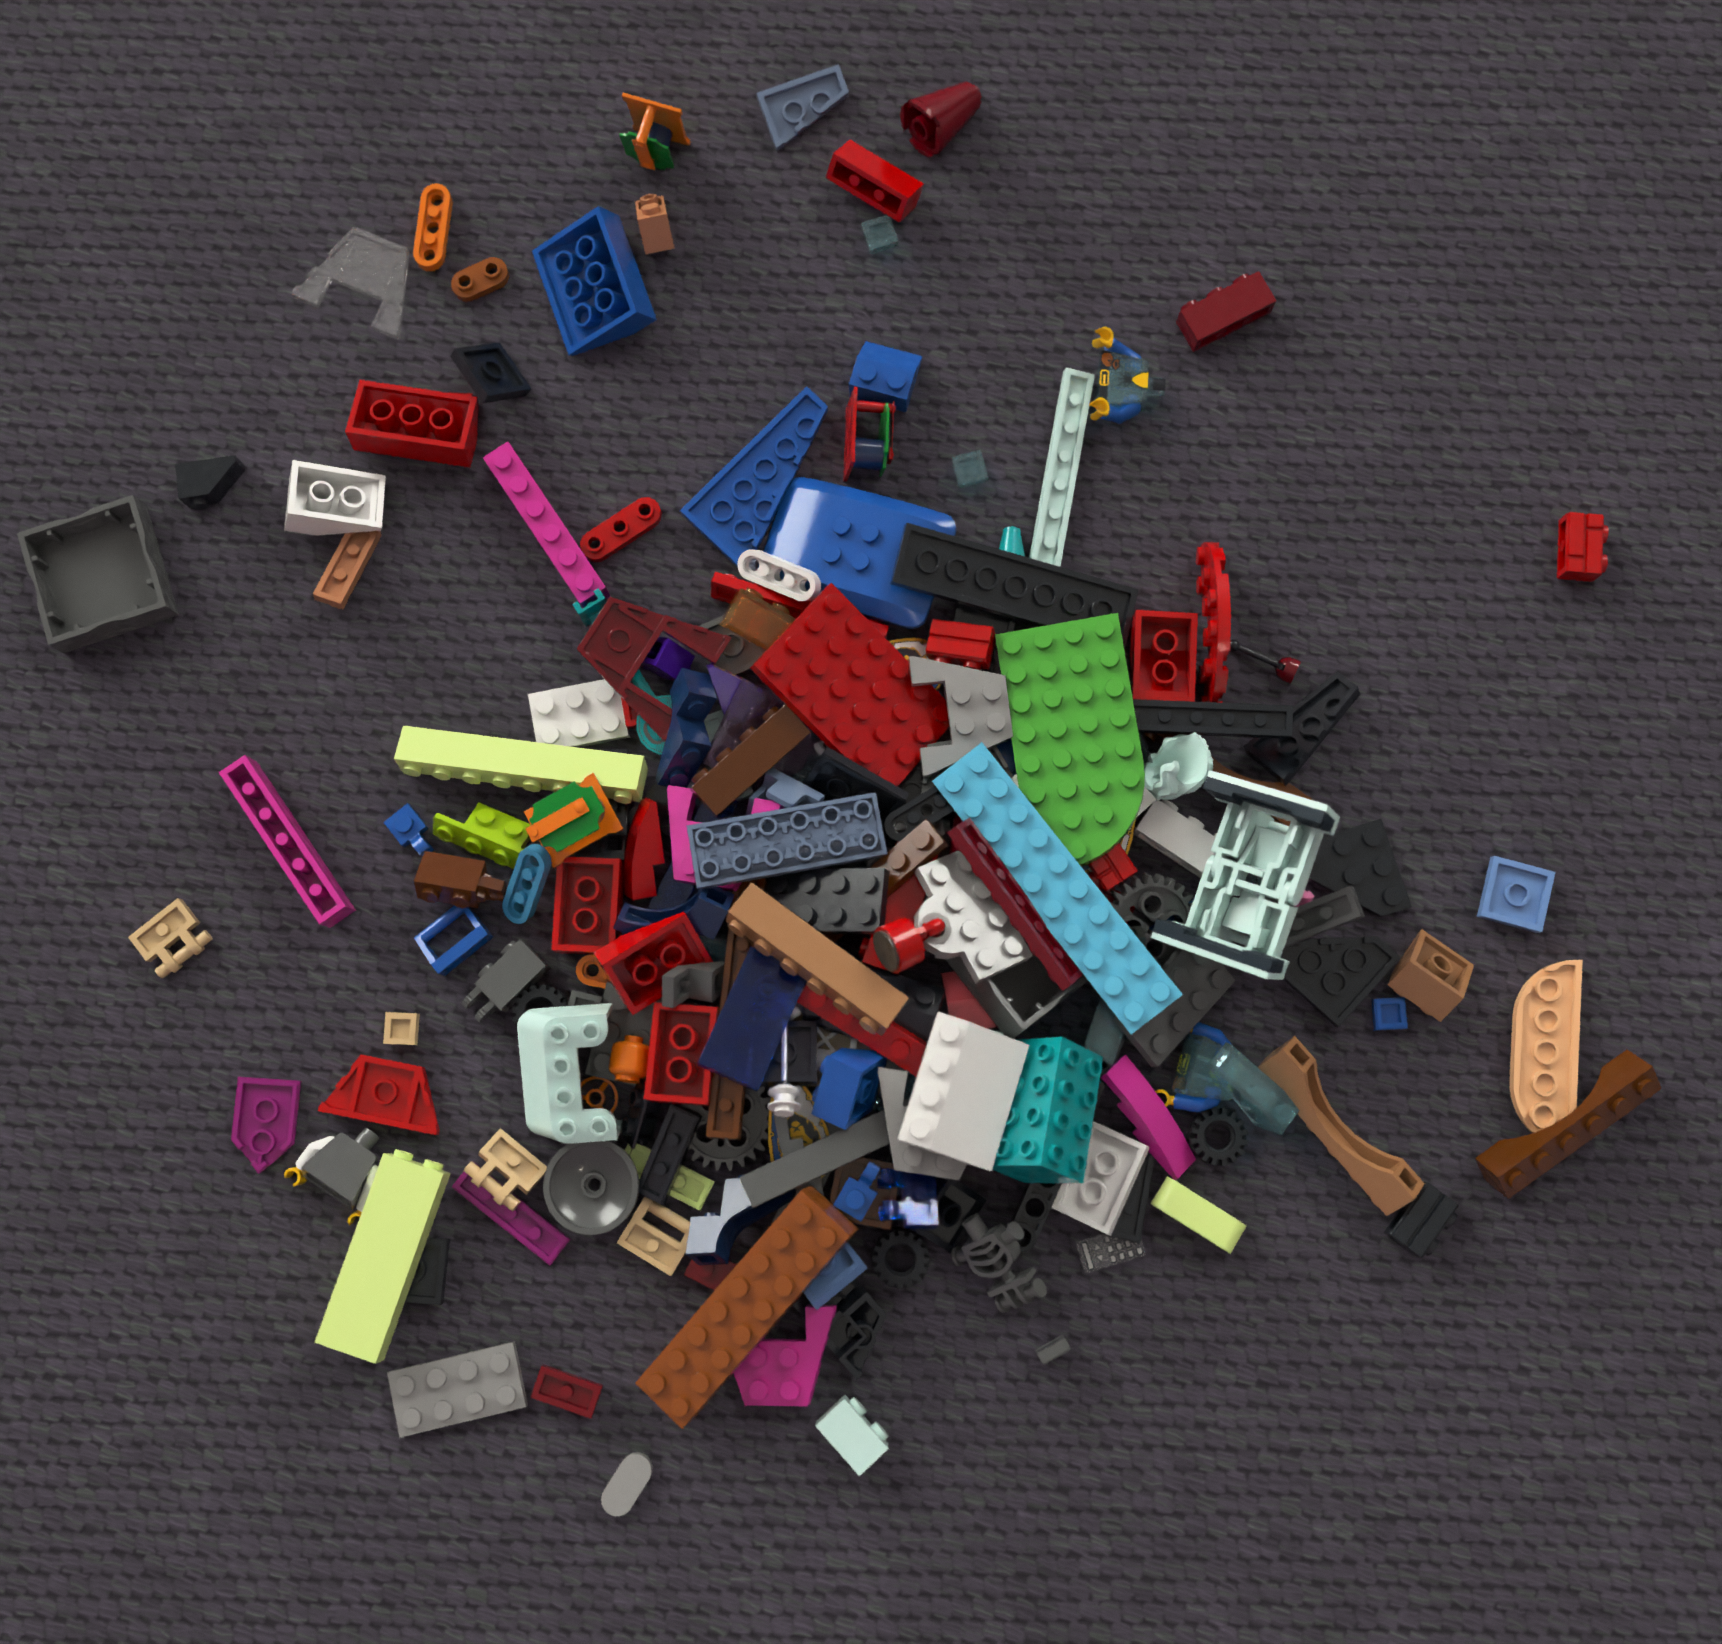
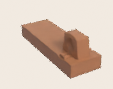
(346, 568)

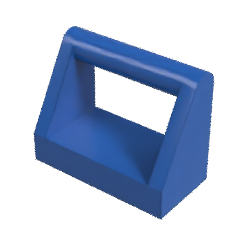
(461, 950)

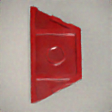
(385, 1094)

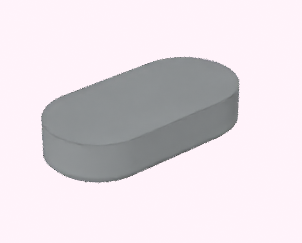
(626, 1484)

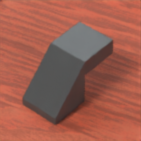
(692, 981)

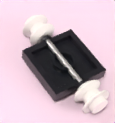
(792, 1065)

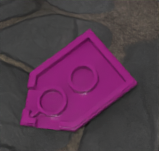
(265, 1118)

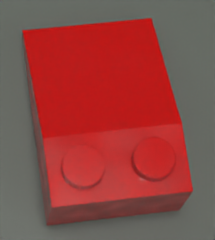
(1163, 655)
(644, 955)

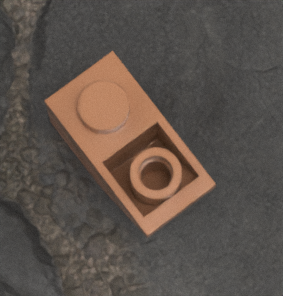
(654, 223)

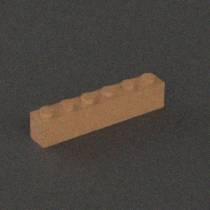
(816, 960)

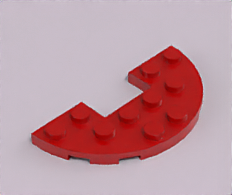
(1217, 608)

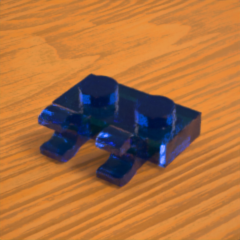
(918, 1199)

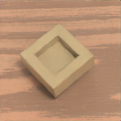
(401, 1028)

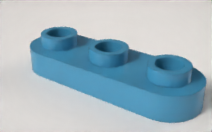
(526, 883)

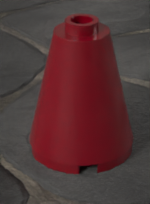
(939, 116)

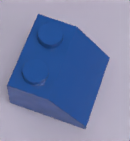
(885, 375)
(847, 1086)

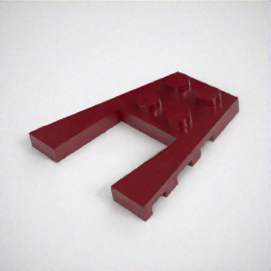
(622, 641)

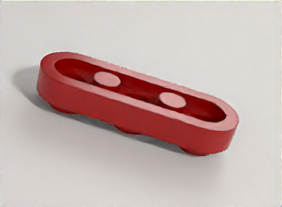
(613, 541)

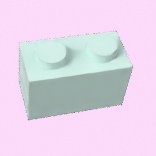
(853, 1434)

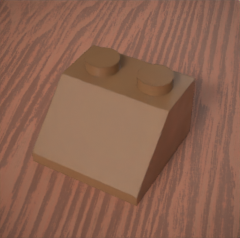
(1431, 976)

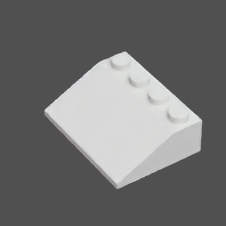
(963, 1091)

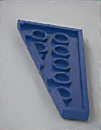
(747, 492)

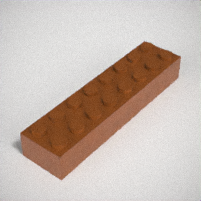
(746, 1305)

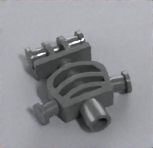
(988, 1262)

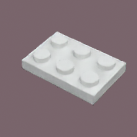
(578, 715)
(1108, 1179)

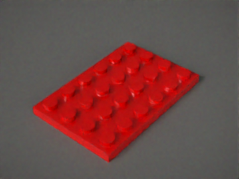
(853, 687)

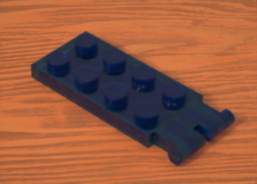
(752, 1020)

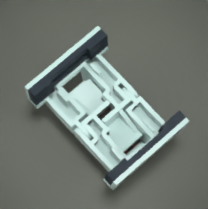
(1259, 846)

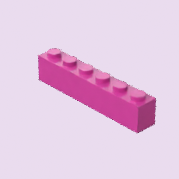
(545, 524)
(287, 841)

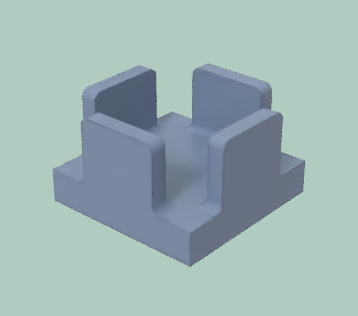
(784, 791)

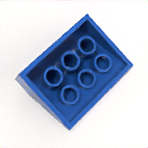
(593, 282)

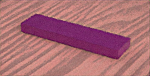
(522, 1223)

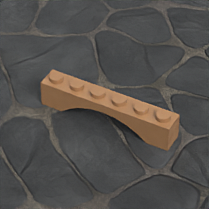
(1381, 1175)

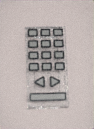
(1103, 1251)

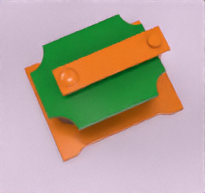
(656, 128)
(572, 819)

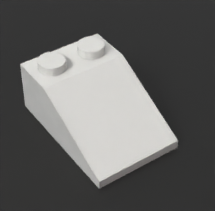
(333, 500)

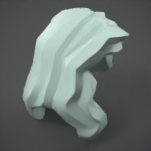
(1178, 766)

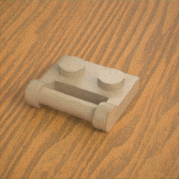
(652, 1243)

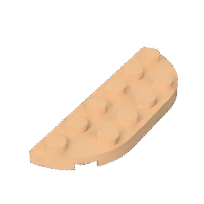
(1546, 1045)

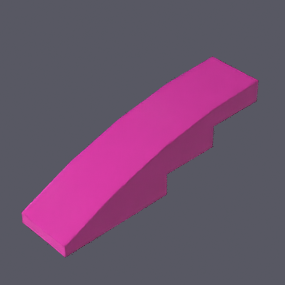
(1150, 1117)

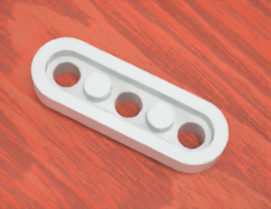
(769, 575)

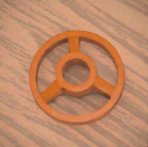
(601, 1091)

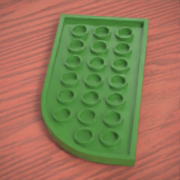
(1075, 730)

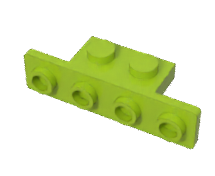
(486, 834)

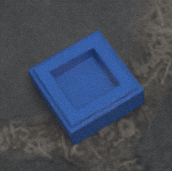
(1389, 1013)

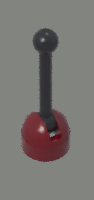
(1284, 668)

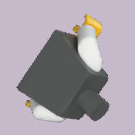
(340, 1168)

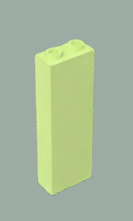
(383, 1256)

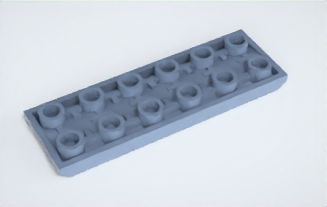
(786, 841)

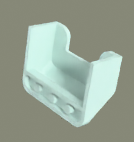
(552, 1074)

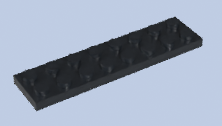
(1005, 581)

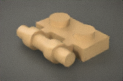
(165, 930)
(511, 1161)

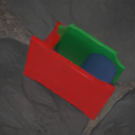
(867, 452)

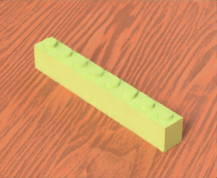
(518, 763)

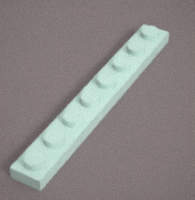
(1062, 466)

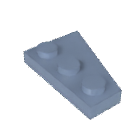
(800, 103)

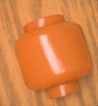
(629, 1059)

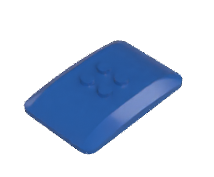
(854, 544)

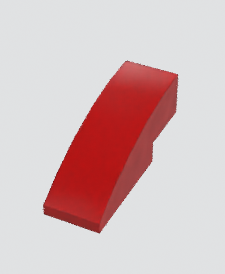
(642, 852)

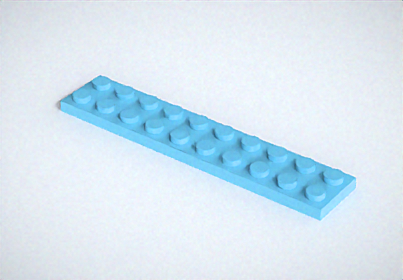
(1059, 889)

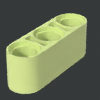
(1198, 1214)

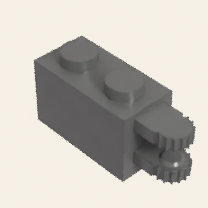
(506, 978)

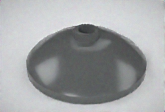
(570, 1192)

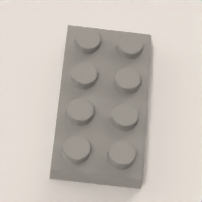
(457, 1389)

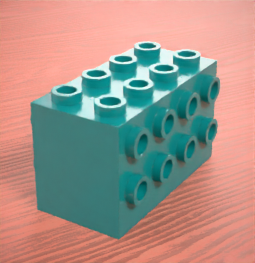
(1051, 1114)

